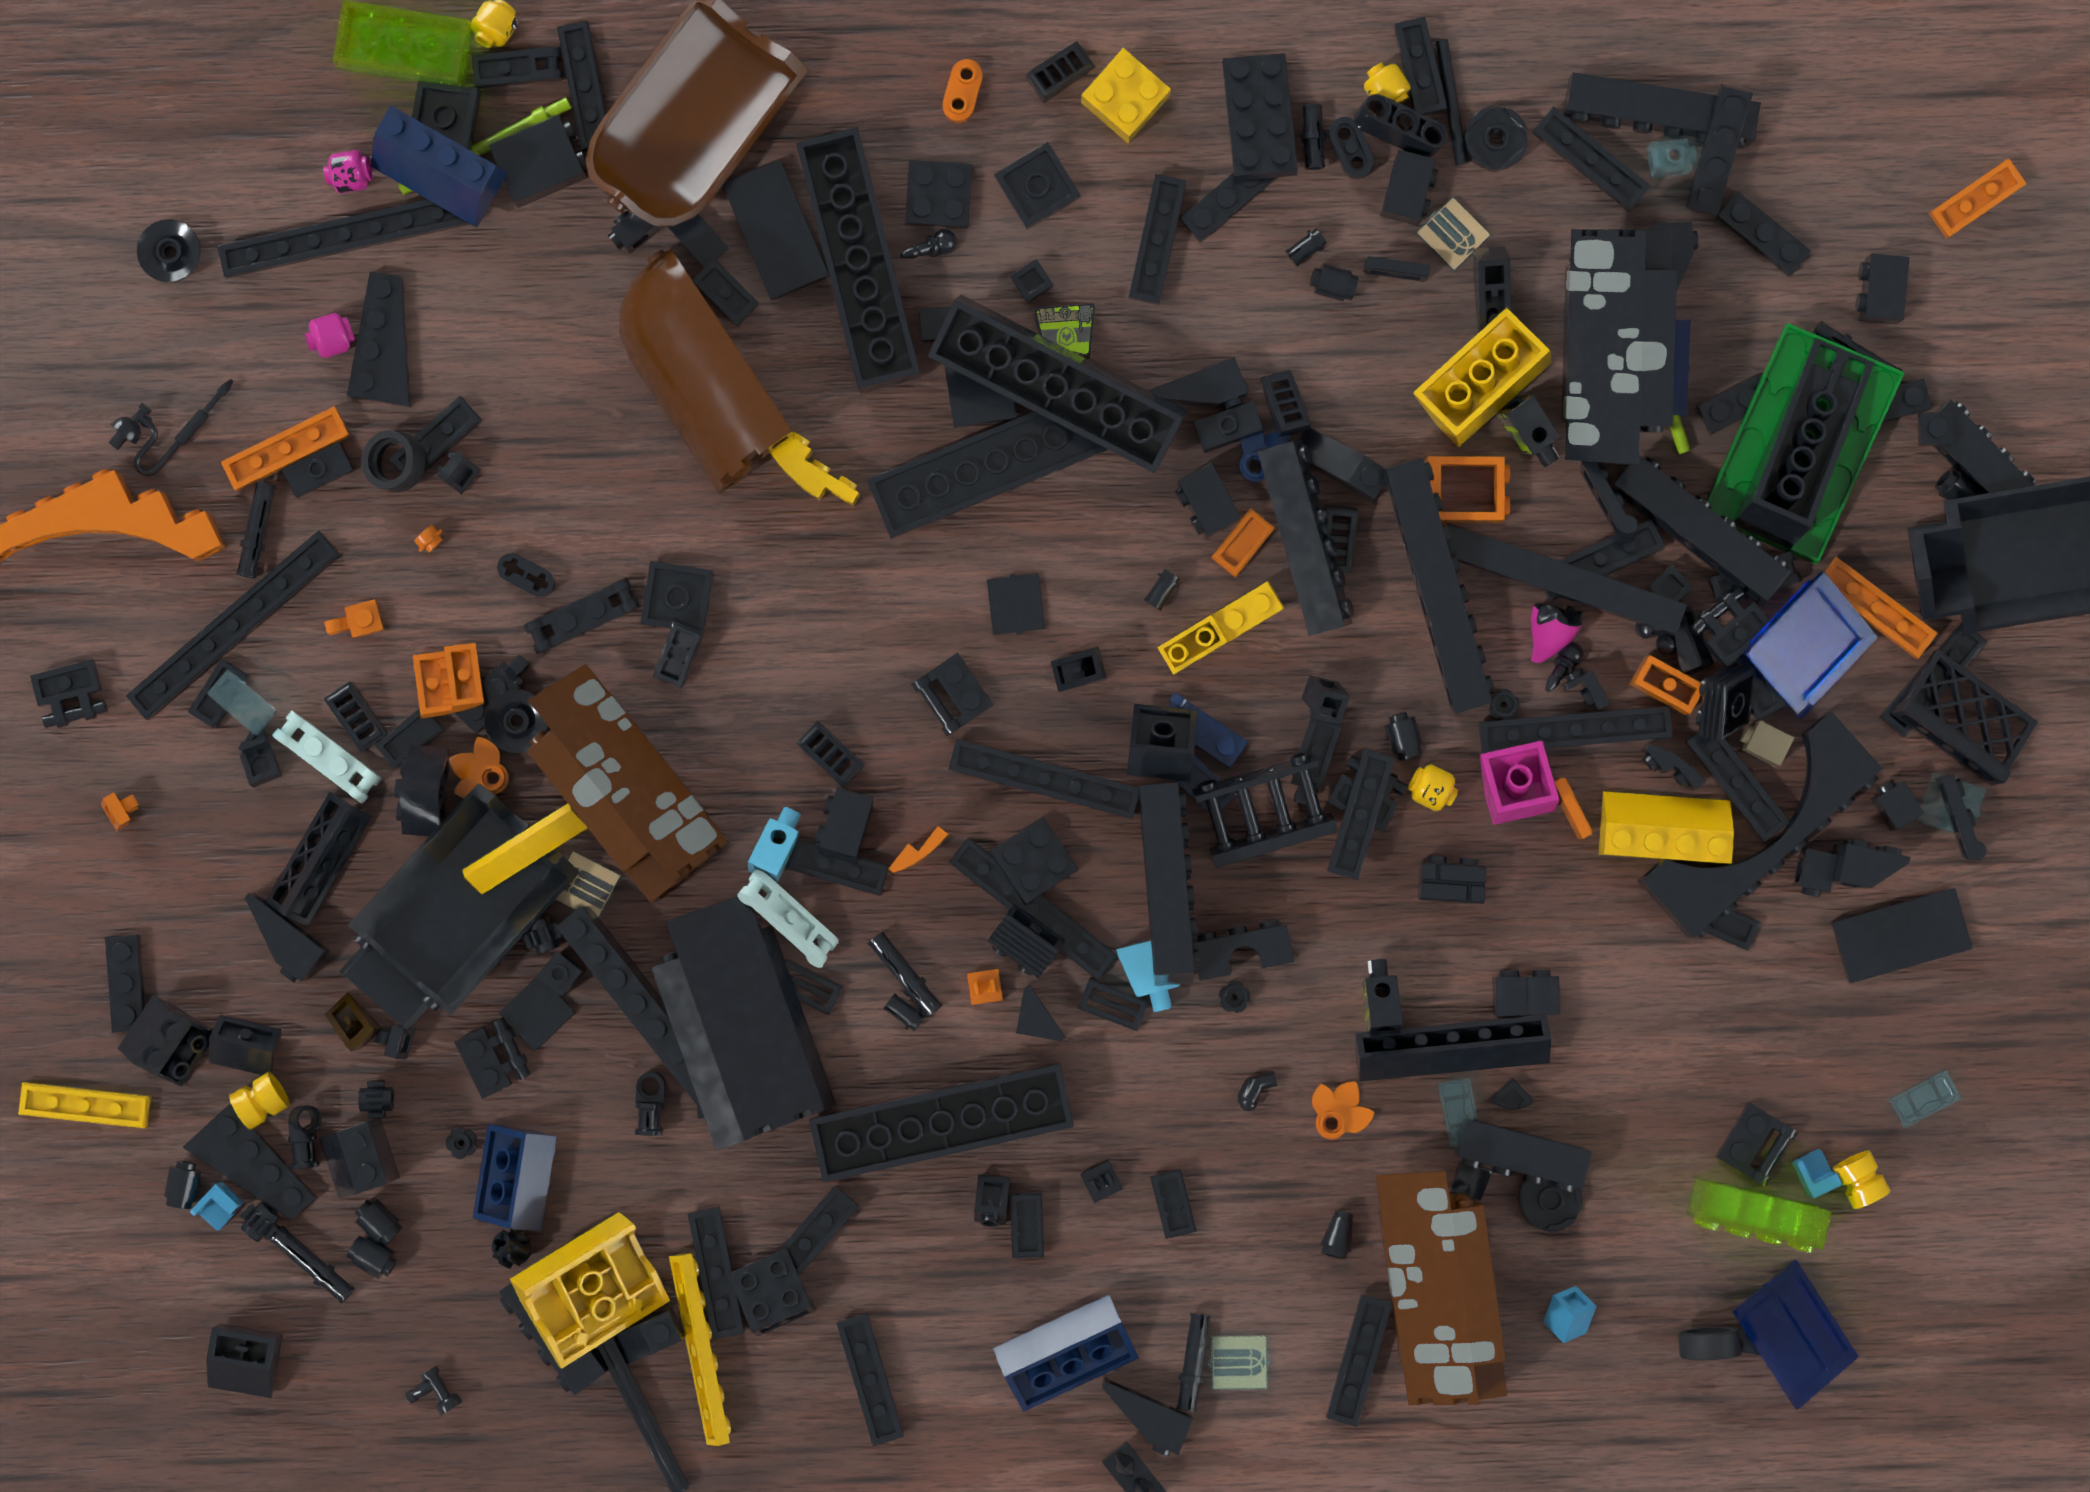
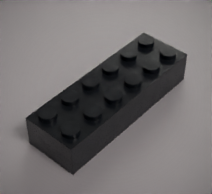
(1166, 884)

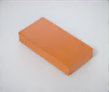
(1243, 542)
(1572, 809)

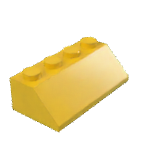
(1483, 377)
(1666, 828)

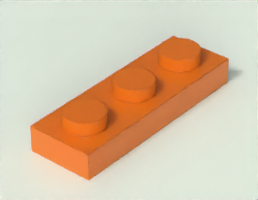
(1977, 198)

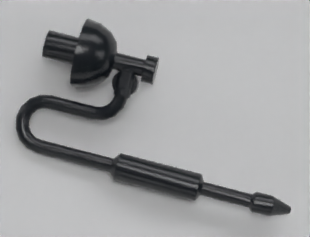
(128, 429)

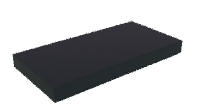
(775, 230)
(1901, 935)

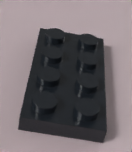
(1259, 117)

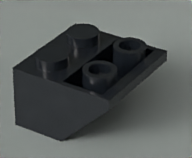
(1866, 867)
(166, 1041)
(243, 1360)

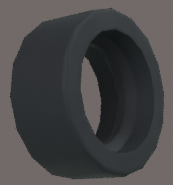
(373, 455)
(1709, 1343)

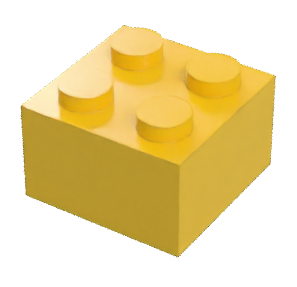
(1125, 95)

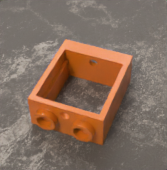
(1501, 477)

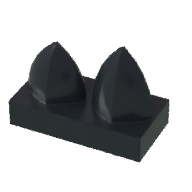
(1131, 1471)

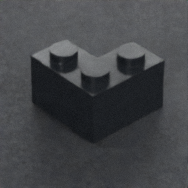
(422, 789)

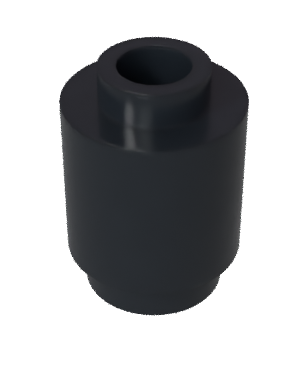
(1334, 282)
(1404, 736)
(182, 1185)
(377, 1221)
(372, 1257)

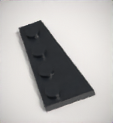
(380, 352)
(250, 1163)

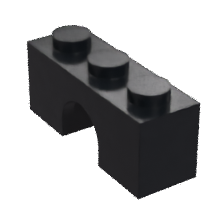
(1269, 942)

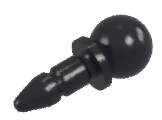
(942, 242)
(1565, 663)

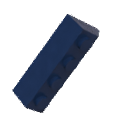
(435, 166)
(1065, 1353)

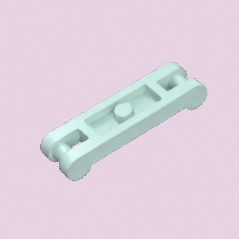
(327, 756)
(788, 917)

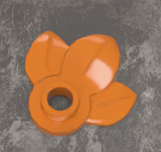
(477, 766)
(1341, 1105)

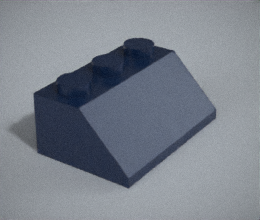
(514, 1177)

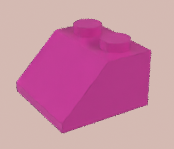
(1518, 783)

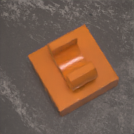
(118, 810)
(984, 986)

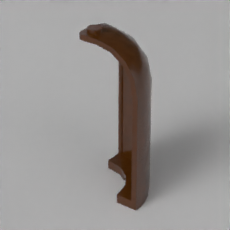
(690, 115)
(697, 373)

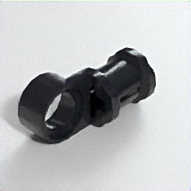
(649, 1104)
(303, 1139)

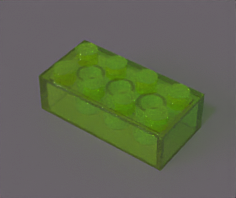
(402, 44)
(1758, 1213)

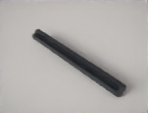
(642, 1416)

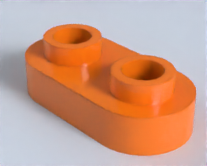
(962, 90)

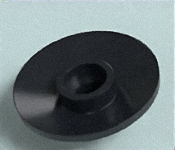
(154, 245)
(499, 724)

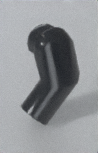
(1252, 1087)

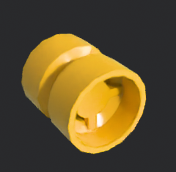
(256, 1102)
(1861, 1179)

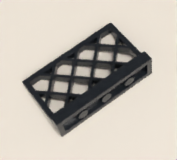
(1958, 743)

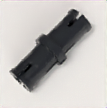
(1313, 137)

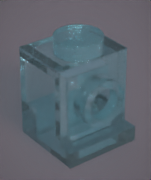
(1663, 166)

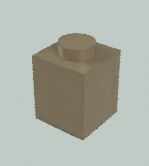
(1766, 743)

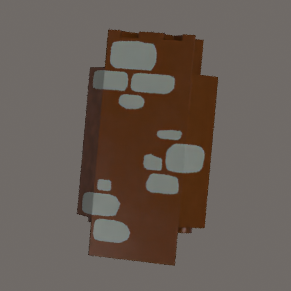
(621, 785)
(1441, 1290)

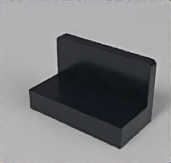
(243, 1045)

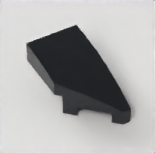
(259, 759)

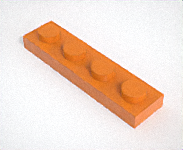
(285, 448)
(1881, 610)

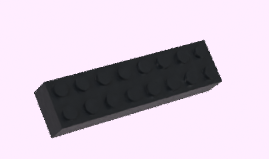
(858, 260)
(1057, 383)
(941, 1122)

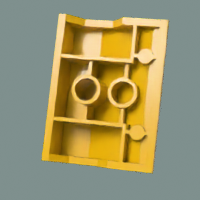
(590, 1289)

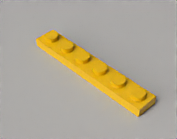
(702, 1360)

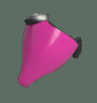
(1552, 629)

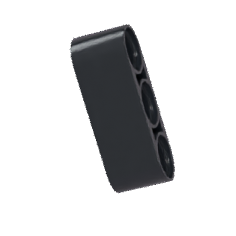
(1386, 128)

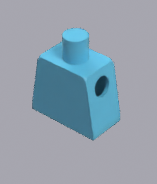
(770, 856)
(1139, 970)

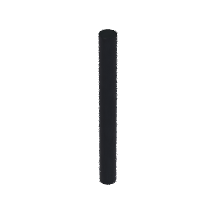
(1452, 102)

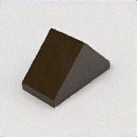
(352, 1022)

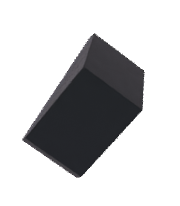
(1079, 669)
(1035, 1018)

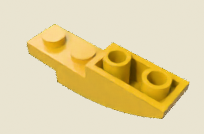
(813, 476)
(1221, 627)

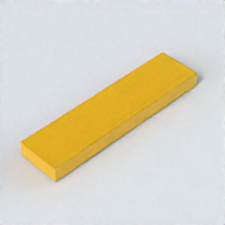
(524, 849)
(84, 1105)

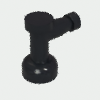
(430, 1383)

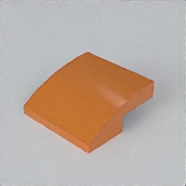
(448, 680)
(911, 856)

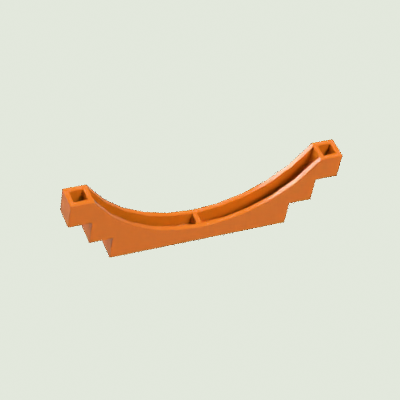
(109, 508)

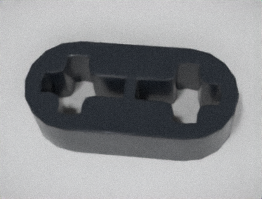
(529, 568)

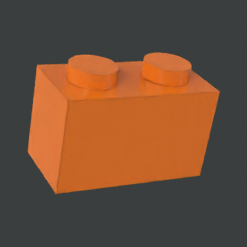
(1666, 685)

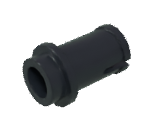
(1306, 247)
(1162, 589)
(904, 1012)

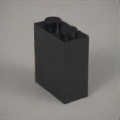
(539, 160)

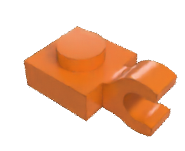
(361, 620)

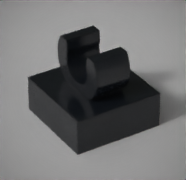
(458, 472)
(397, 1041)
(1101, 1181)

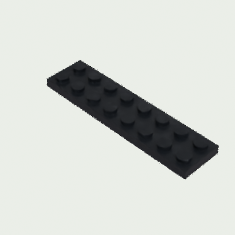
(976, 471)

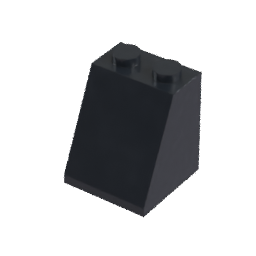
(359, 1158)

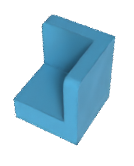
(1815, 1174)
(218, 1206)
(1569, 1314)

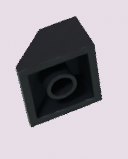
(1162, 742)

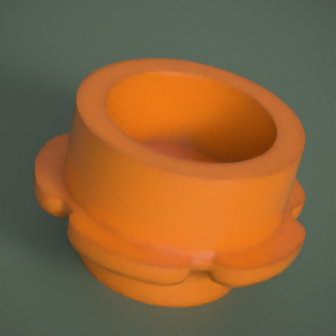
(429, 539)

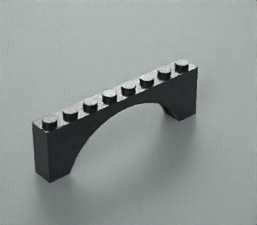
(1834, 773)

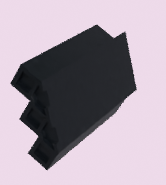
(432, 931)
(739, 1024)

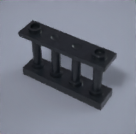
(1287, 831)

